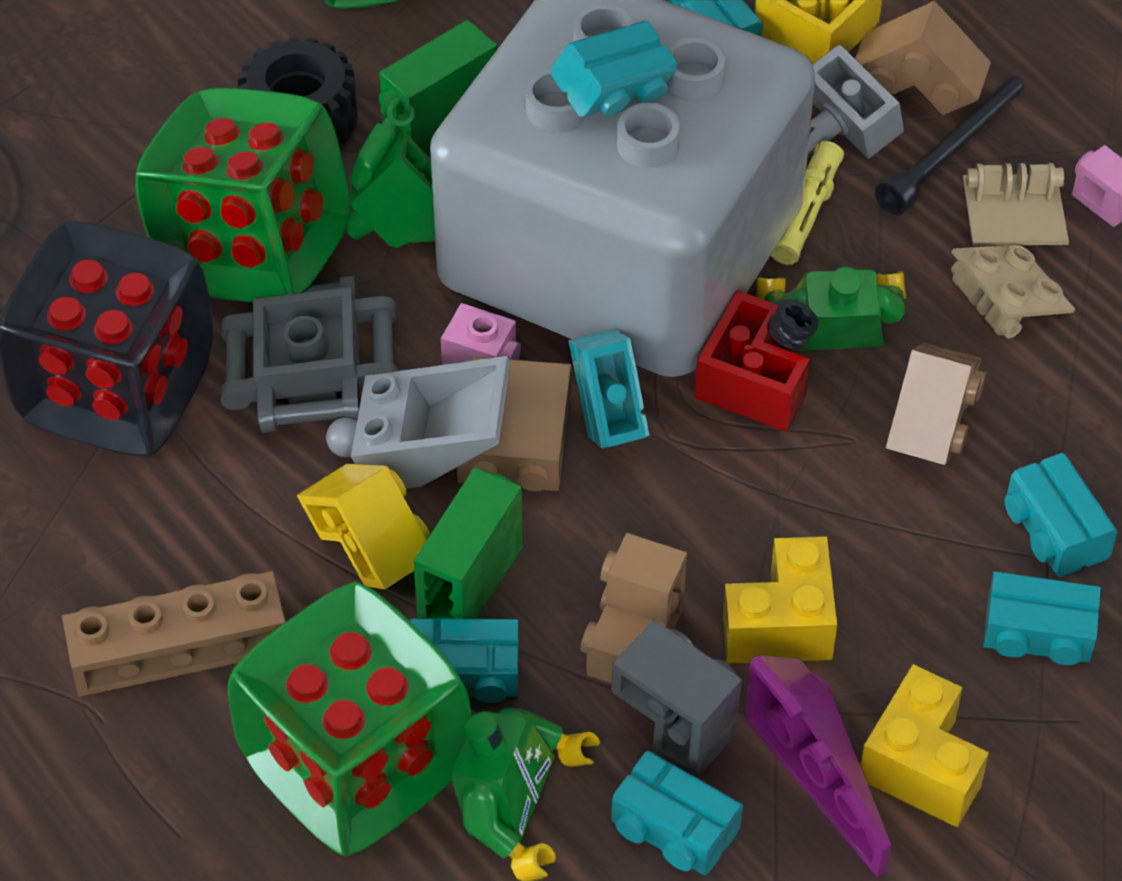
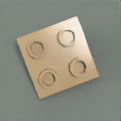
(1015, 207)
(1007, 286)

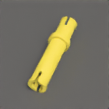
(817, 188)

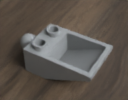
(425, 419)

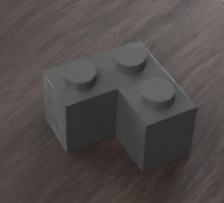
(682, 692)

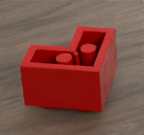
(747, 369)

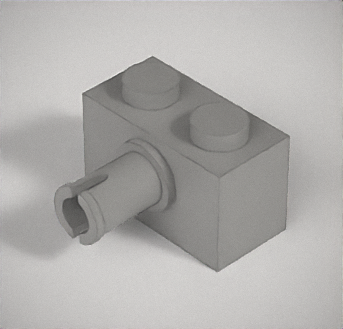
(852, 105)

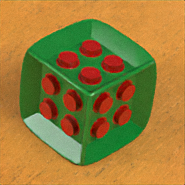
(247, 190)
(349, 717)

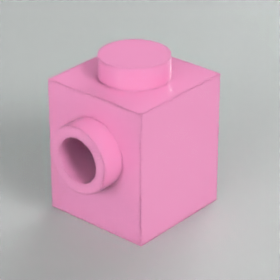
(478, 335)

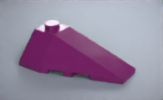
(805, 732)

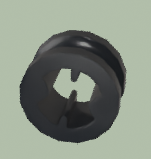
(792, 324)

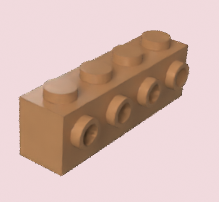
(170, 632)

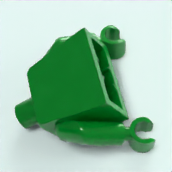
(392, 184)

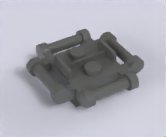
(306, 353)

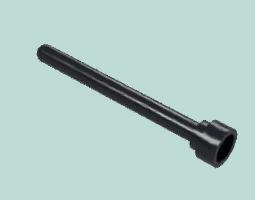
(900, 189)

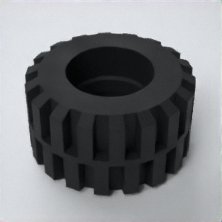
(309, 72)

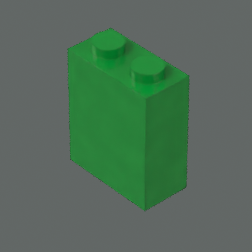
(435, 79)
(469, 548)

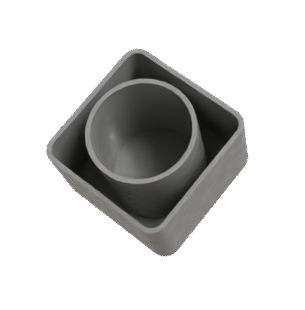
(627, 214)

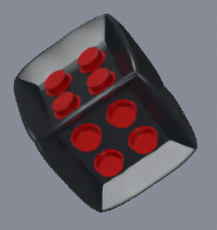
(106, 337)

